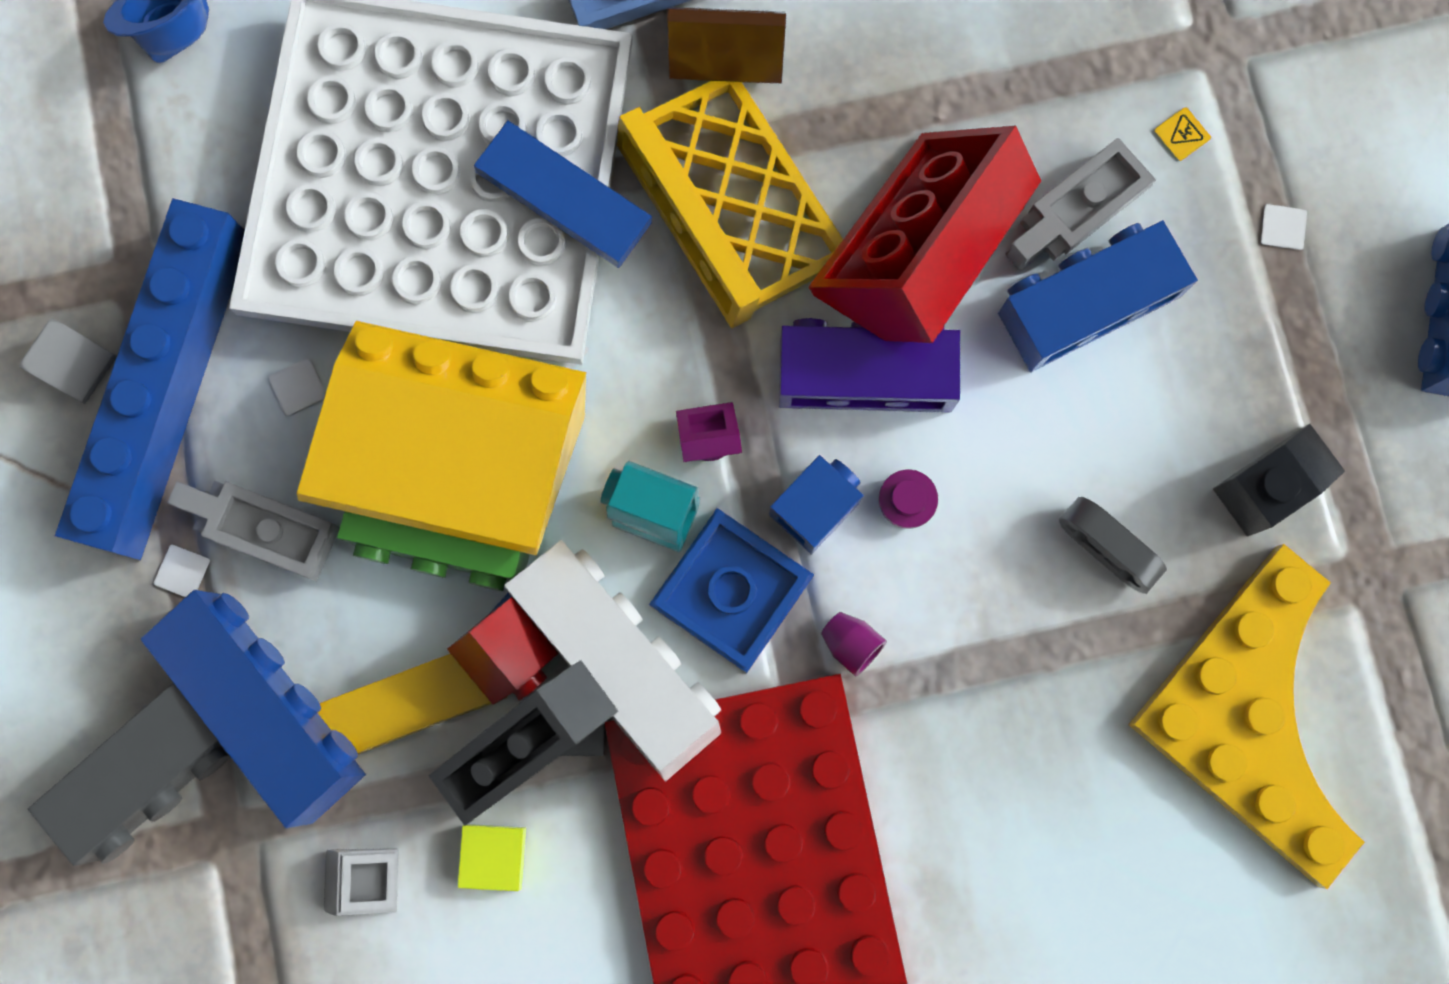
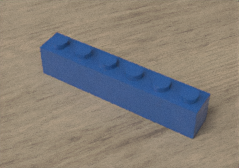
(154, 381)

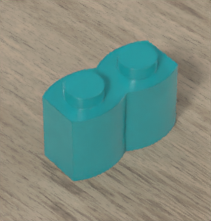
(650, 505)

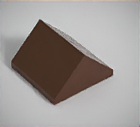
(726, 45)

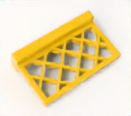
(685, 207)

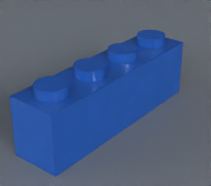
(254, 707)

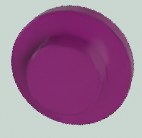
(908, 499)

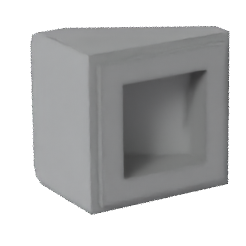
(67, 360)
(361, 881)

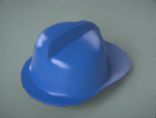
(158, 25)

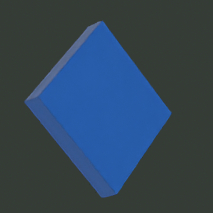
(731, 590)

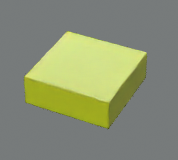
(492, 857)

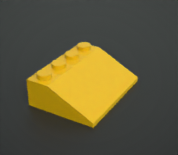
(444, 437)

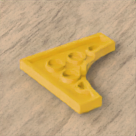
(1234, 725)

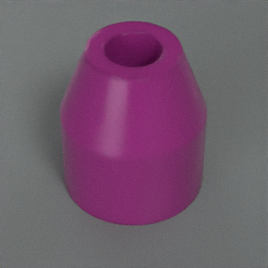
(852, 642)

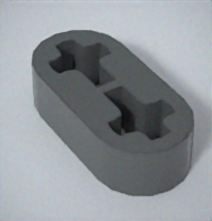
(1112, 545)

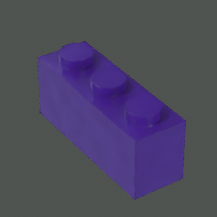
(862, 372)

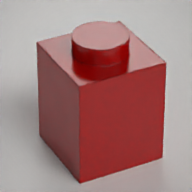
(504, 653)

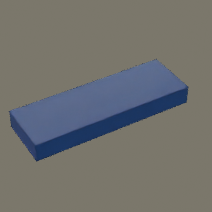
(563, 194)

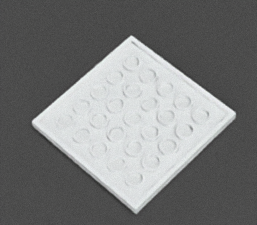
(373, 184)

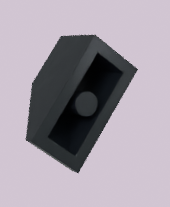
(1279, 481)

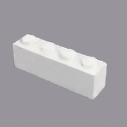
(639, 677)

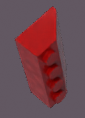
(929, 232)

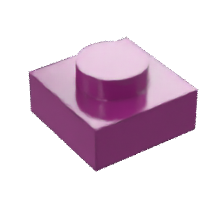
(708, 432)

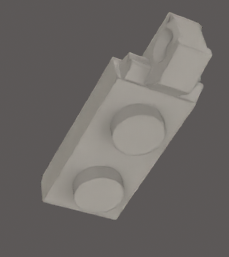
(1081, 204)
(259, 526)

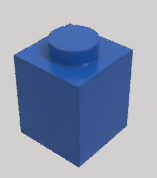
(817, 502)

